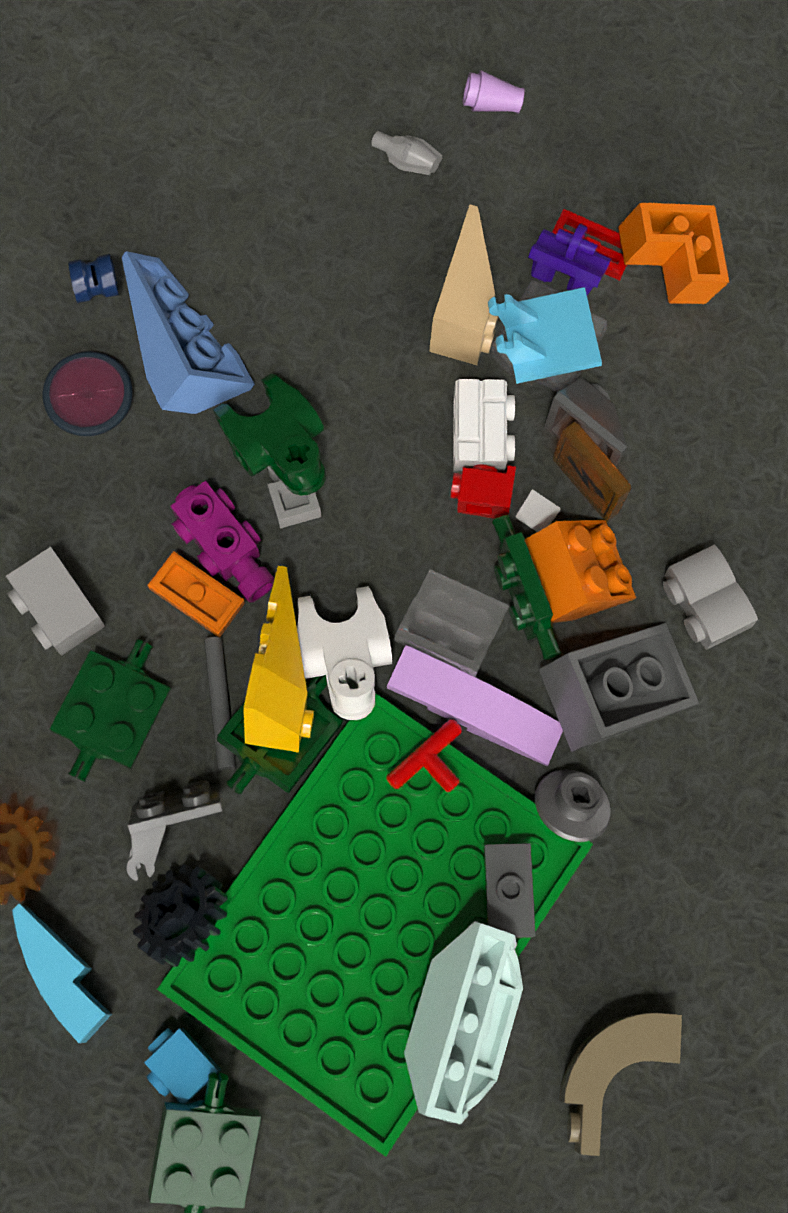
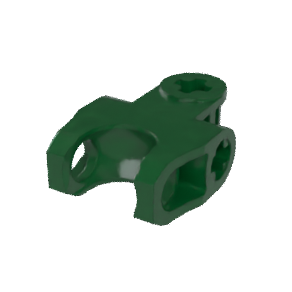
(278, 438)

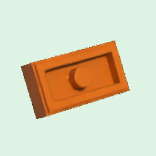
(196, 594)

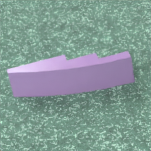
(475, 705)

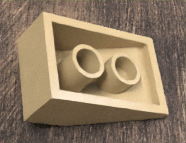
(462, 316)

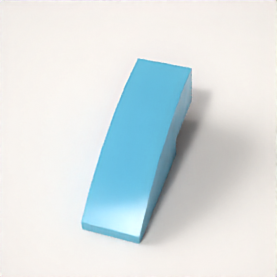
(57, 975)

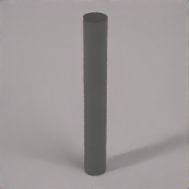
(218, 698)

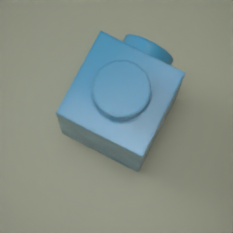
(179, 1065)

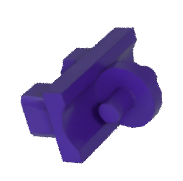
(569, 255)

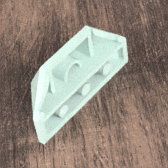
(464, 1022)

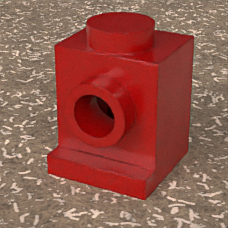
(483, 491)

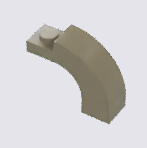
(605, 1054)

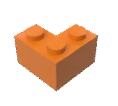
(682, 241)

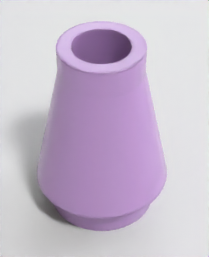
(490, 93)

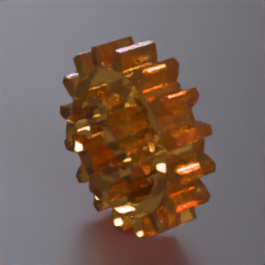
(18, 841)

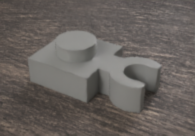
(289, 507)

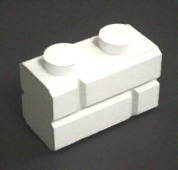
(481, 424)

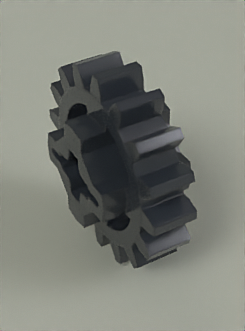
(180, 915)

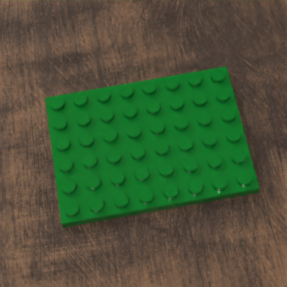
(350, 909)

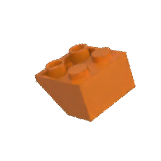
(579, 568)

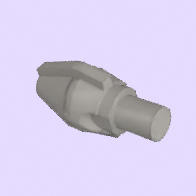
(408, 153)

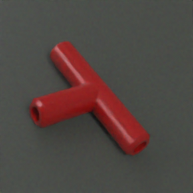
(427, 757)

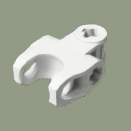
(345, 653)

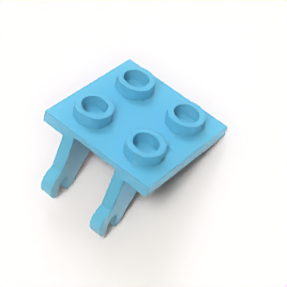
(547, 334)

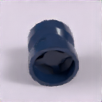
(84, 280)

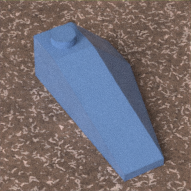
(177, 350)

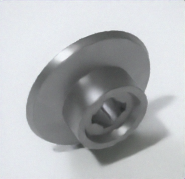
(563, 815)

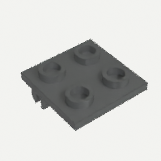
(156, 811)

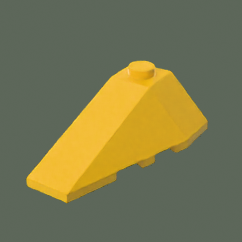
(277, 686)

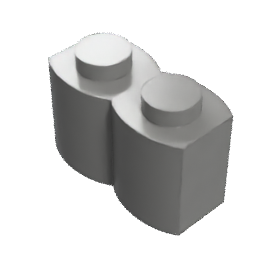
(709, 597)

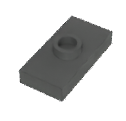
(510, 889)

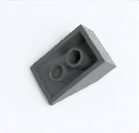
(618, 686)

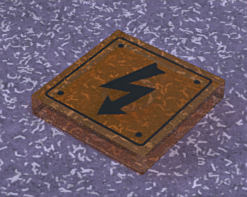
(591, 471)

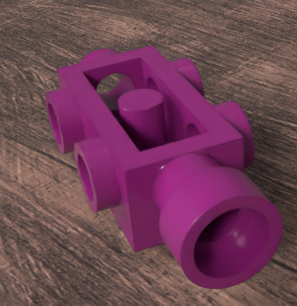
(212, 529)

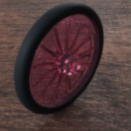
(87, 393)

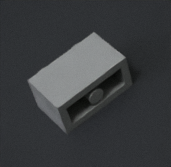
(54, 601)

